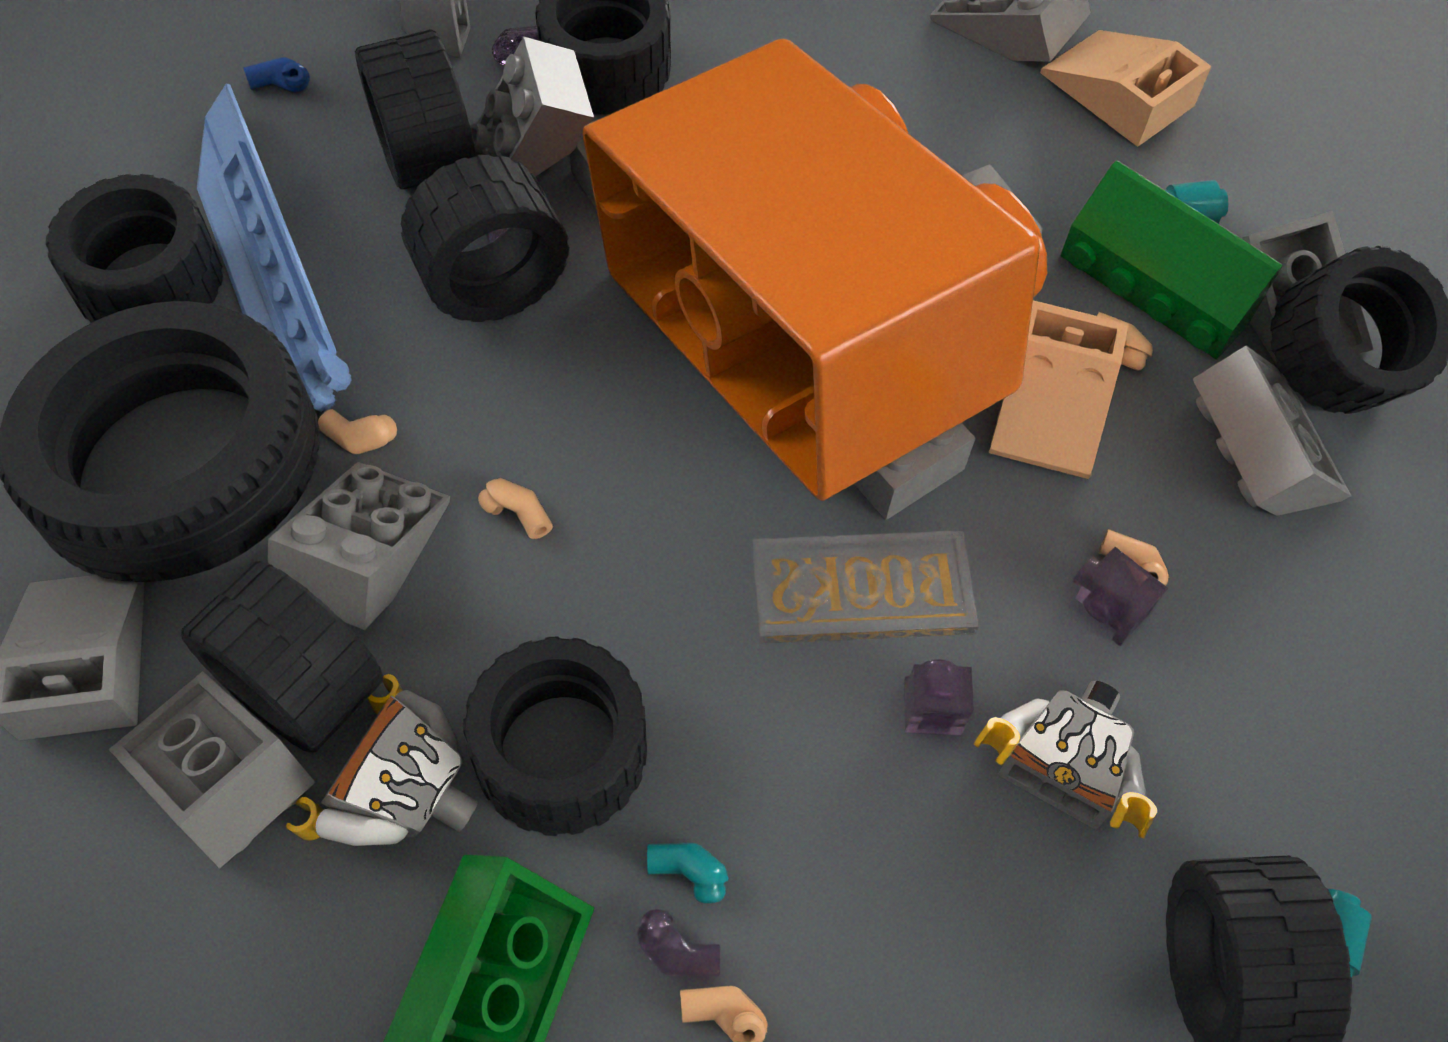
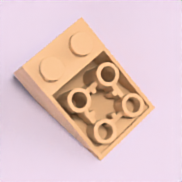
(1130, 81)
(1064, 391)

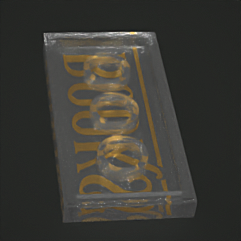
(863, 587)

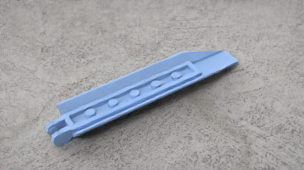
(261, 252)

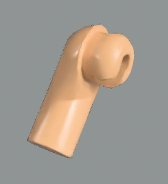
(1136, 346)

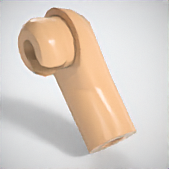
(358, 435)
(523, 501)
(1139, 551)
(728, 1008)

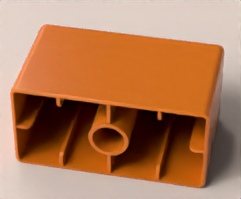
(816, 260)

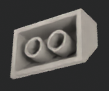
(1267, 435)

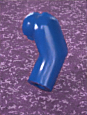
(280, 72)

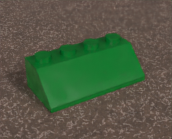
(1169, 260)
(493, 958)

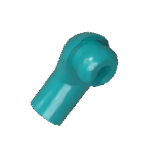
(694, 863)

